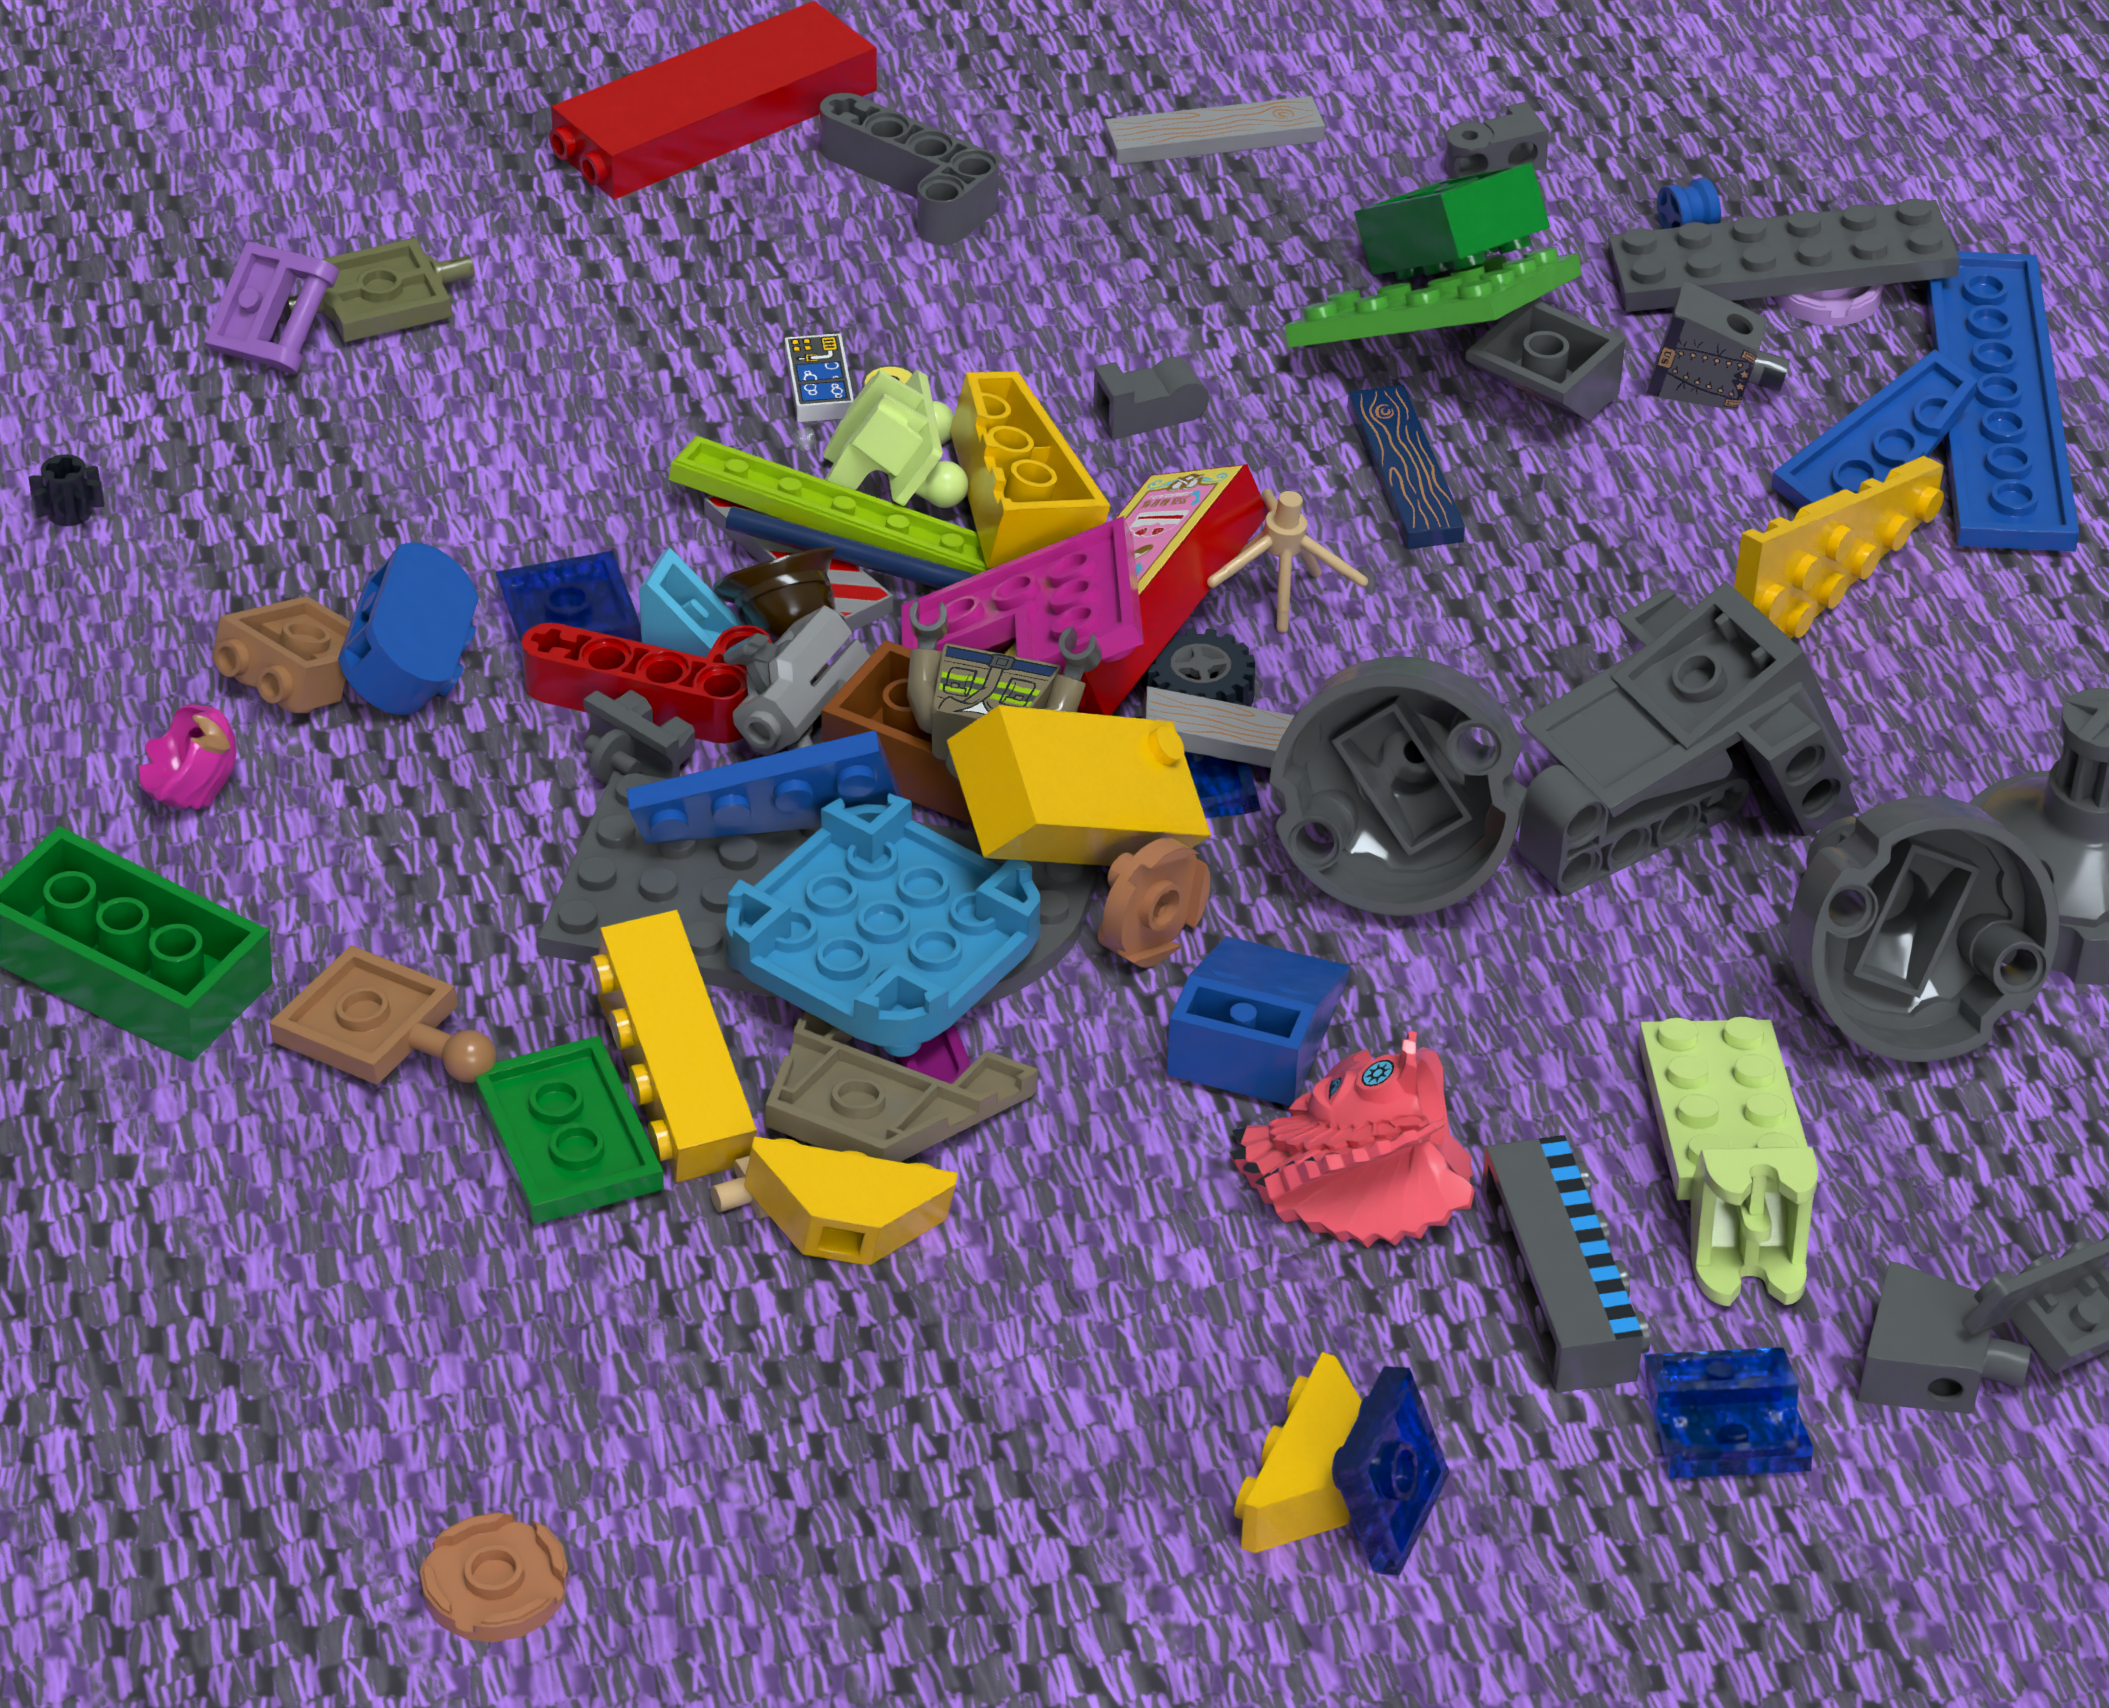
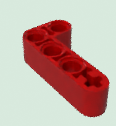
(571, 663)

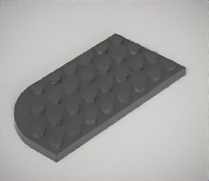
(625, 879)

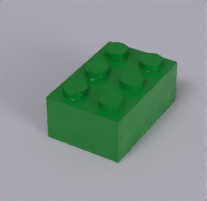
(1453, 222)

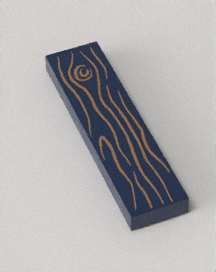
(1405, 467)

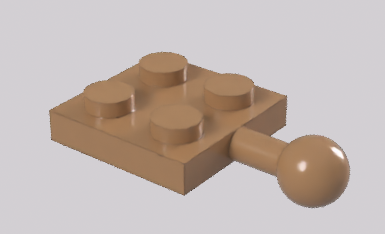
(372, 1014)

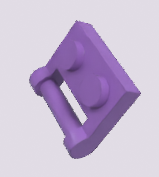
(256, 303)

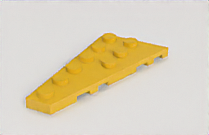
(1833, 542)

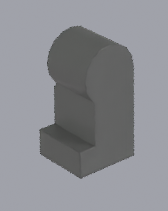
(1497, 143)
(1147, 397)

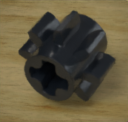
(66, 490)

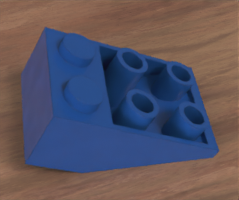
(1253, 1019)

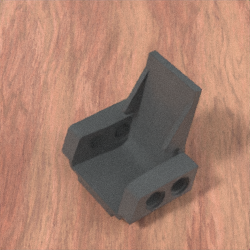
(1689, 695)

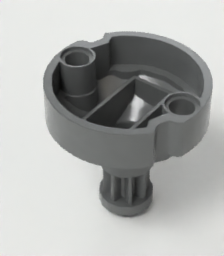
(1400, 785)
(2067, 827)
(1911, 923)

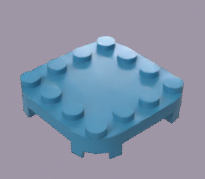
(883, 925)

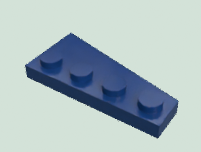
(1881, 434)
(765, 792)

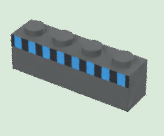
(1563, 1264)

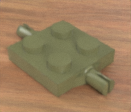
(389, 289)

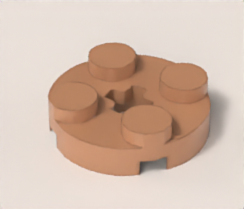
(1153, 901)

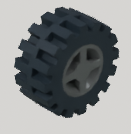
(1205, 667)

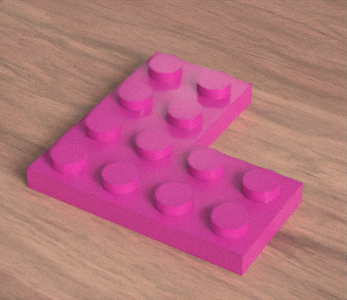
(1034, 598)

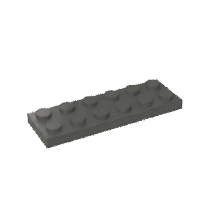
(1784, 254)

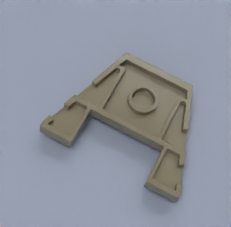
(877, 1107)

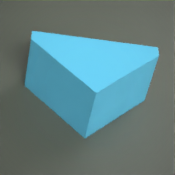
(681, 609)

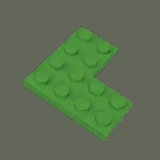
(1466, 297)

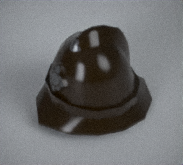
(780, 590)

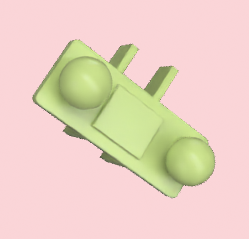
(900, 433)

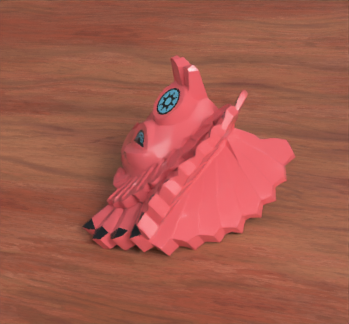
(1363, 1151)

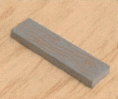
(1214, 130)
(1219, 726)

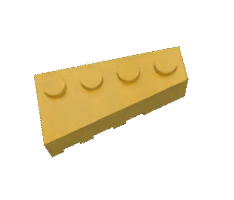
(1019, 470)
(672, 1045)

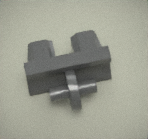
(628, 741)

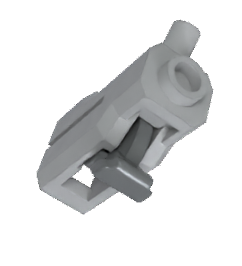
(792, 679)

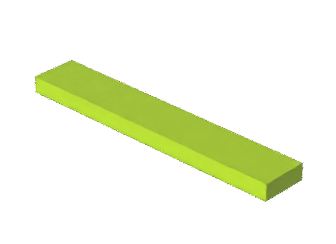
(823, 505)

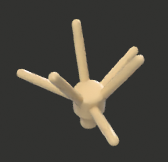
(1285, 537)

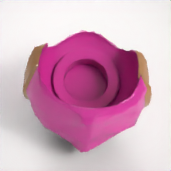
(190, 759)

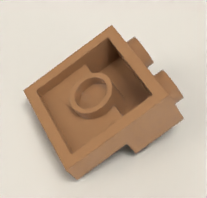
(285, 652)

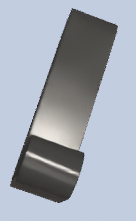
(948, 176)
(1578, 842)

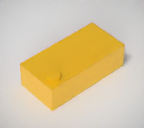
(1074, 785)

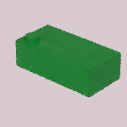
(130, 944)

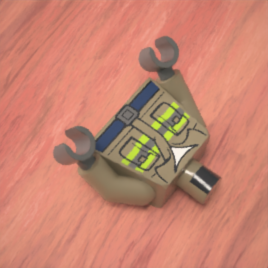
(965, 683)

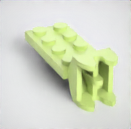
(1733, 1151)

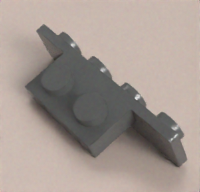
(2054, 1304)

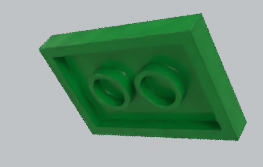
(568, 1130)

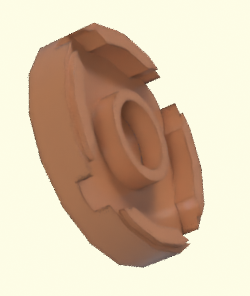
(497, 1598)

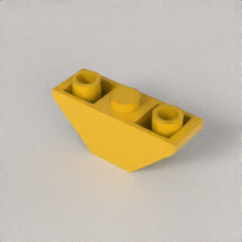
(846, 1201)
(1296, 1485)

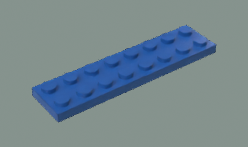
(2009, 442)

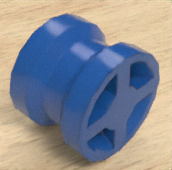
(1688, 204)

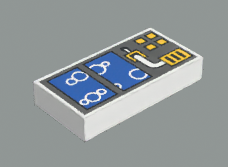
(818, 377)

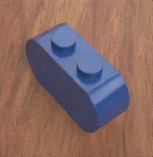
(410, 630)

